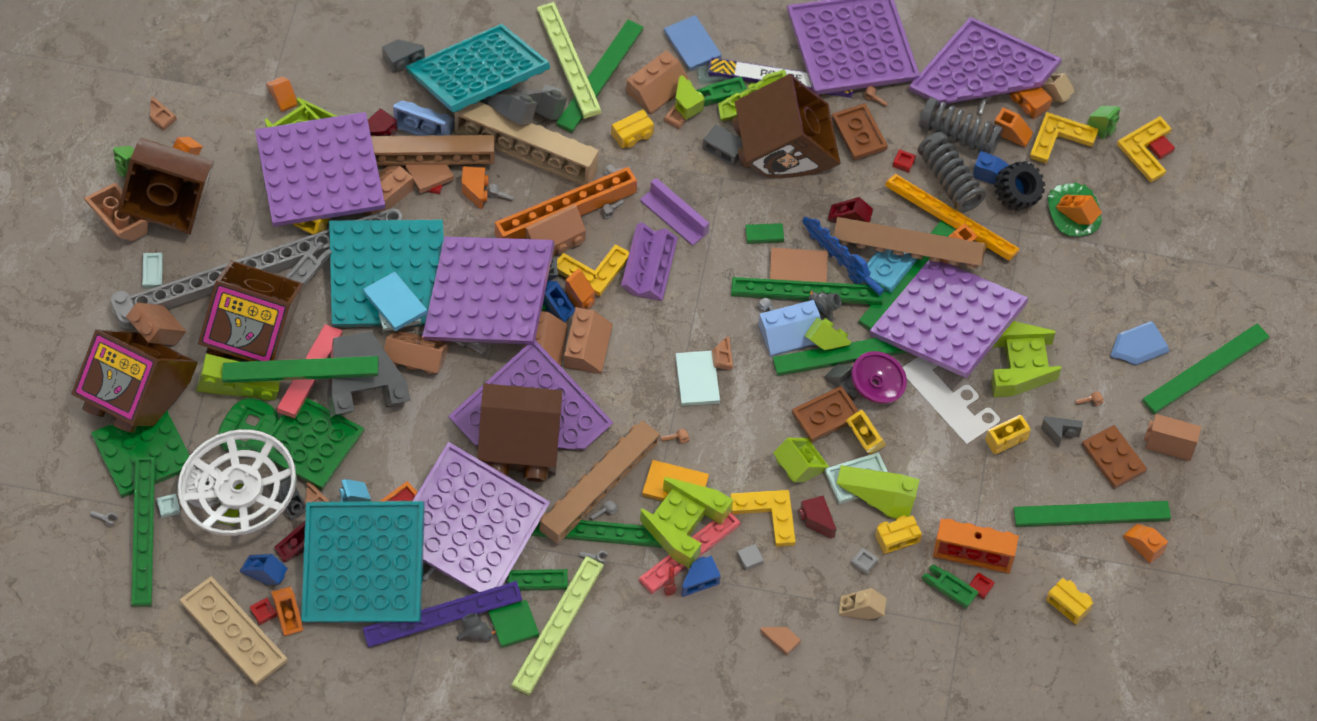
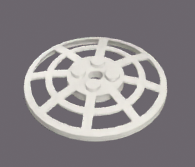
(235, 475)

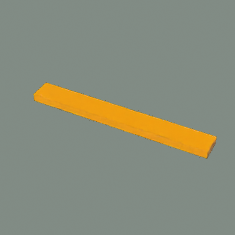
(951, 216)

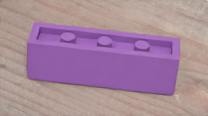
(675, 212)

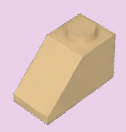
(1058, 87)

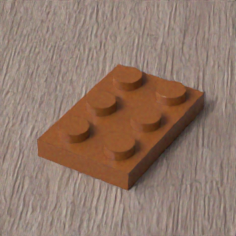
(859, 131)
(825, 413)
(1114, 456)

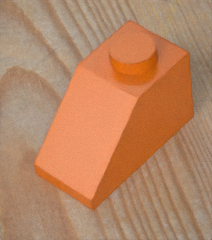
(579, 290)
(1146, 541)
(287, 610)

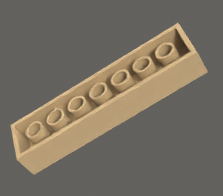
(530, 143)

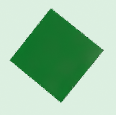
(513, 623)

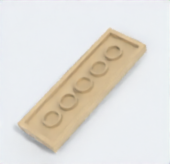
(233, 630)

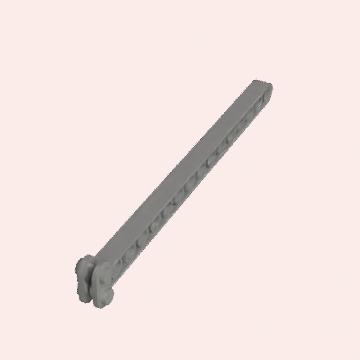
(123, 302)

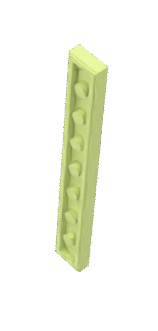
(569, 60)
(557, 626)

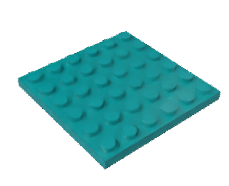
(478, 67)
(374, 249)
(363, 561)

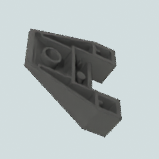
(521, 104)
(389, 378)

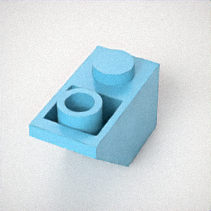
(353, 491)

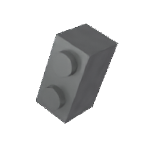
(723, 144)

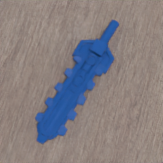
(856, 266)

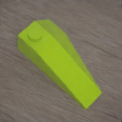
(727, 107)
(886, 491)

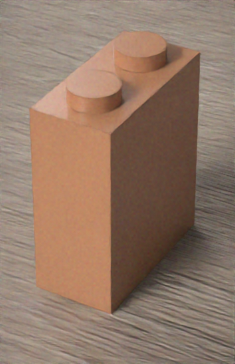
(156, 323)
(1172, 437)

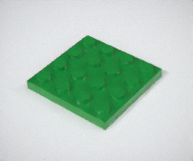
(314, 442)
(121, 447)

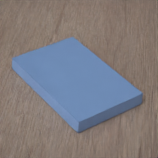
(692, 43)

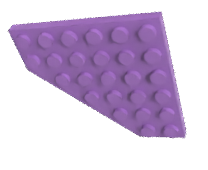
(983, 64)
(533, 367)

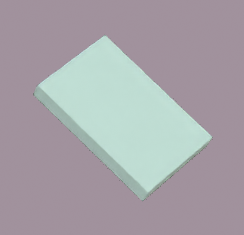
(697, 378)
(870, 462)

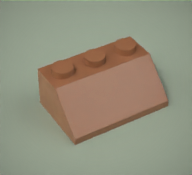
(656, 82)
(395, 185)
(106, 204)
(562, 227)
(551, 335)
(587, 341)
(416, 352)

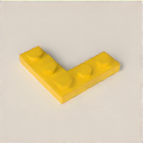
(1059, 126)
(1135, 149)
(604, 273)
(769, 501)

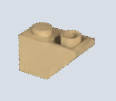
(863, 604)

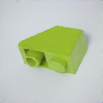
(688, 100)
(825, 336)

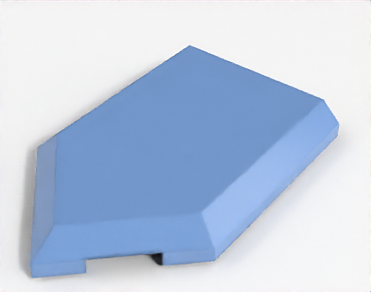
(1139, 344)

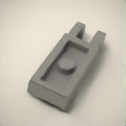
(309, 264)

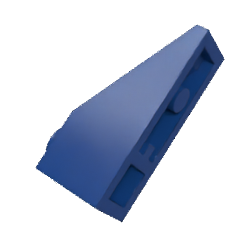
(987, 168)

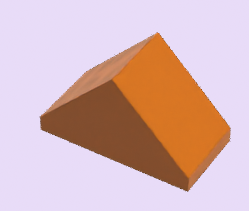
(282, 93)

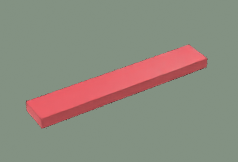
(299, 389)
(707, 536)

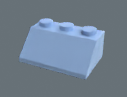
(421, 120)
(785, 327)

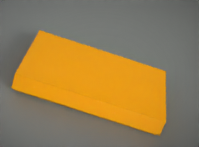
(659, 470)

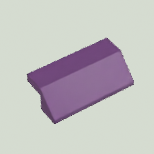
(649, 262)

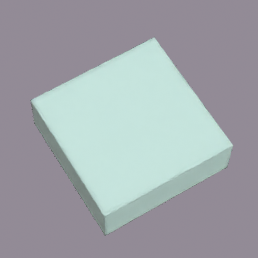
(168, 505)

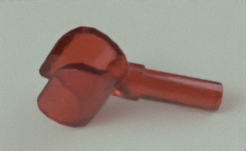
(670, 588)

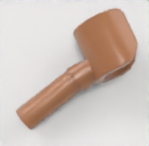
(870, 95)
(1096, 397)
(681, 434)

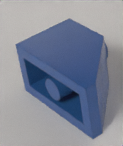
(557, 301)
(264, 568)
(701, 576)

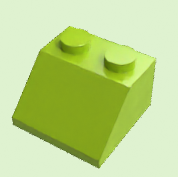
(800, 459)

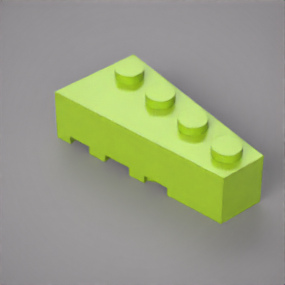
(211, 382)

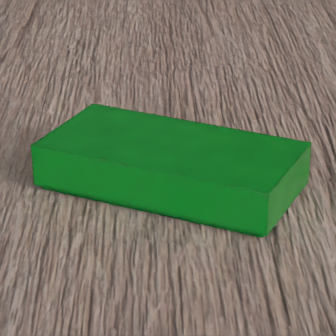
(764, 233)

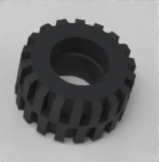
(1031, 182)

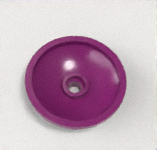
(883, 371)

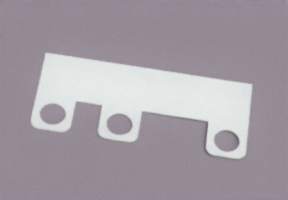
(946, 403)

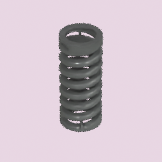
(926, 123)
(951, 184)

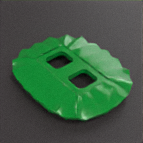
(1063, 222)
(238, 415)

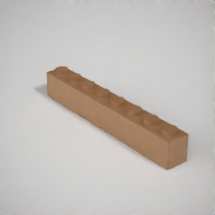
(434, 150)
(911, 242)
(599, 482)

